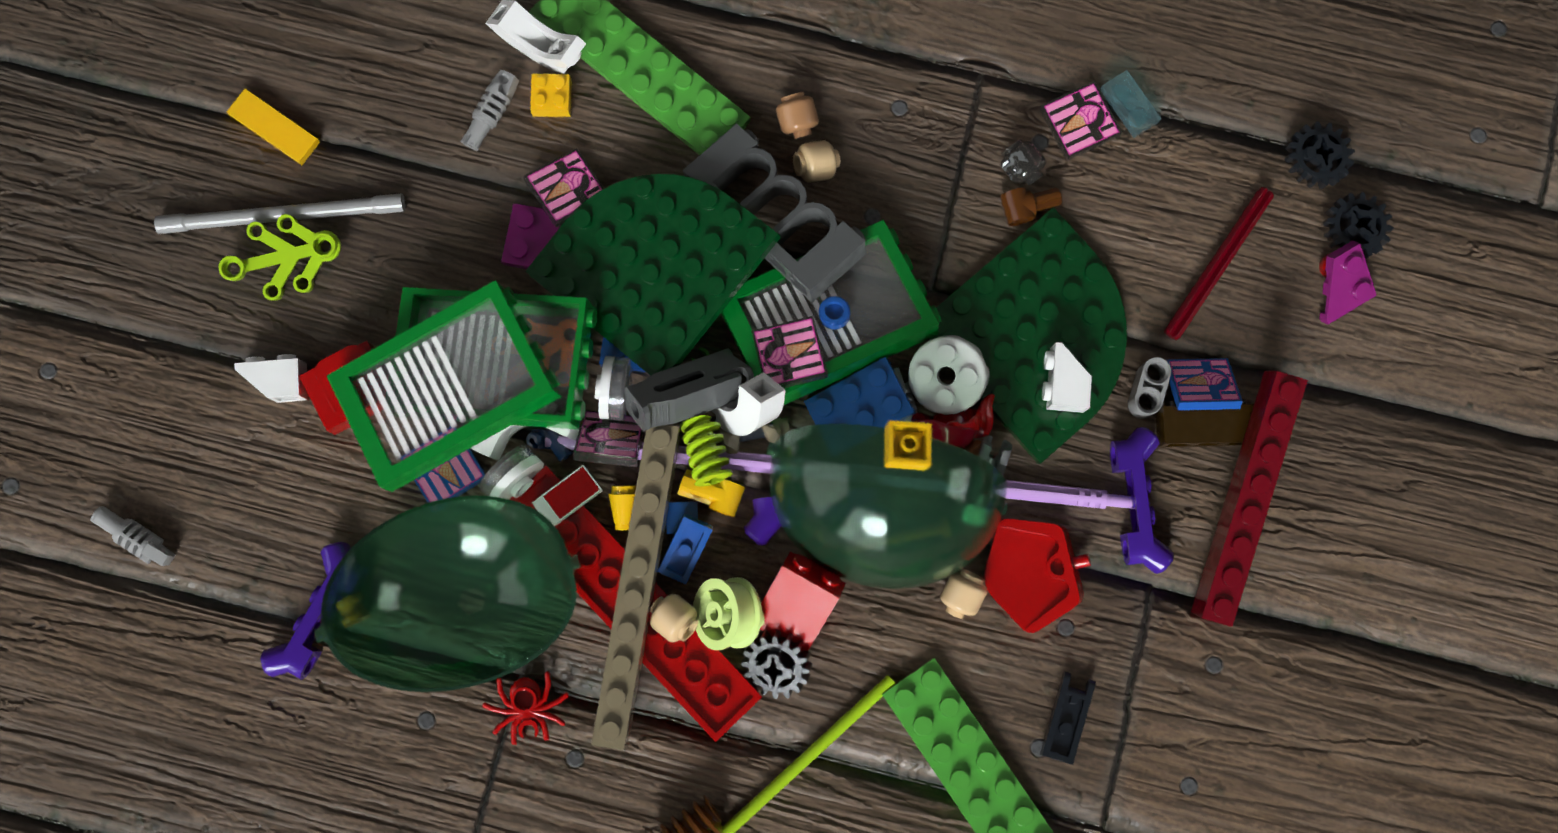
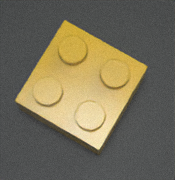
(551, 95)
(907, 445)

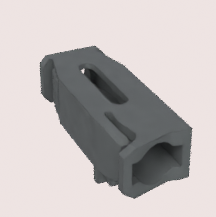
(686, 390)

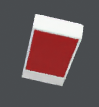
(567, 496)

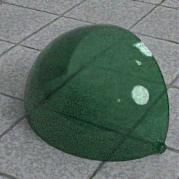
(877, 520)
(449, 595)

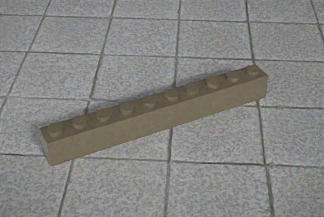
(636, 588)

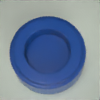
(834, 312)

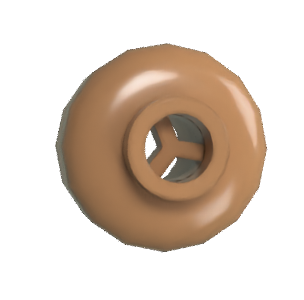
(797, 115)

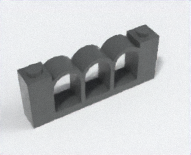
(829, 258)

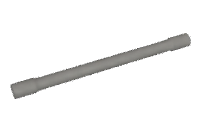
(183, 222)

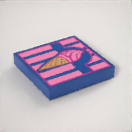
(1204, 384)
(451, 477)

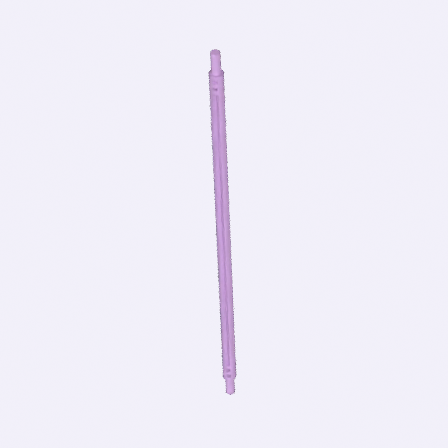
(1015, 489)

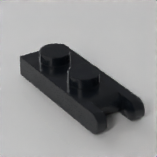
(1067, 720)

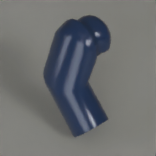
(536, 439)

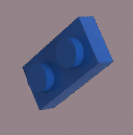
(685, 548)

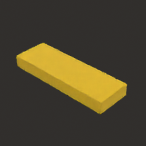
(273, 127)

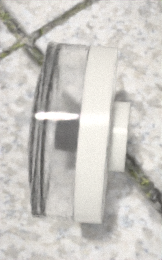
(610, 387)
(511, 474)

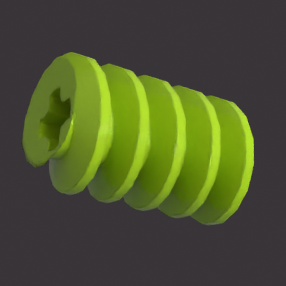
(703, 450)

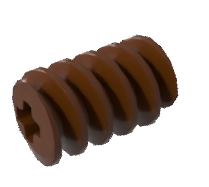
(700, 821)

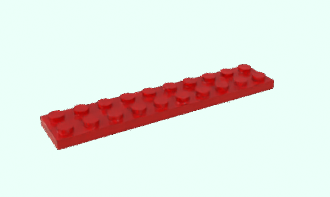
(688, 669)

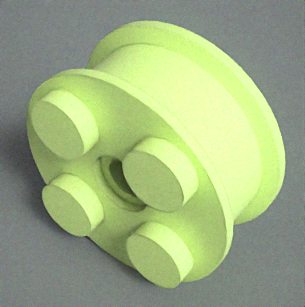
(728, 613)

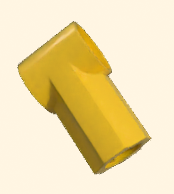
(719, 497)

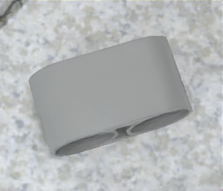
(1150, 388)

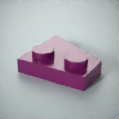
(526, 235)
(1346, 282)

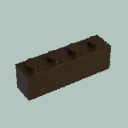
(1201, 427)

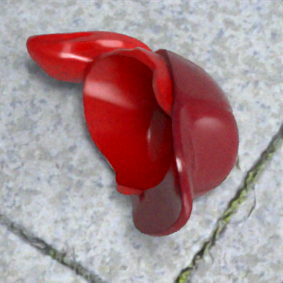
(961, 427)

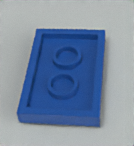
(863, 398)

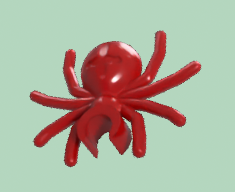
(526, 707)

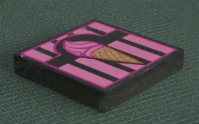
(1080, 121)
(563, 186)
(790, 352)
(608, 440)

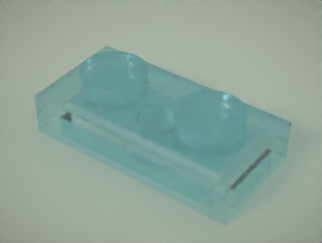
(1130, 104)

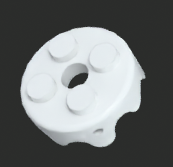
(969, 368)

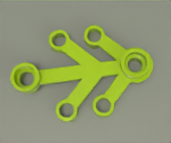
(286, 256)

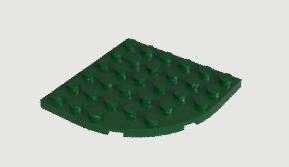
(655, 262)
(1019, 306)

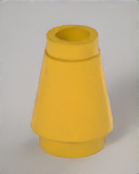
(621, 504)

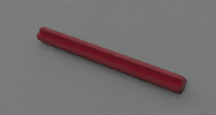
(1219, 263)

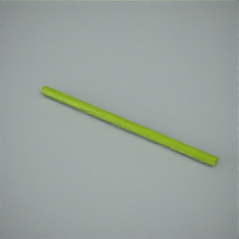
(808, 756)

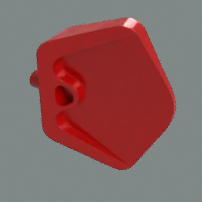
(1034, 572)

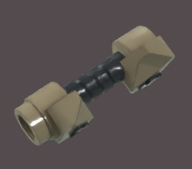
(771, 431)

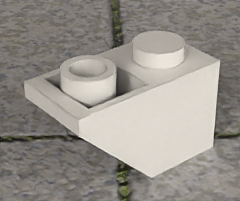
(276, 378)
(1067, 382)

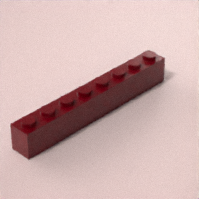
(1249, 497)

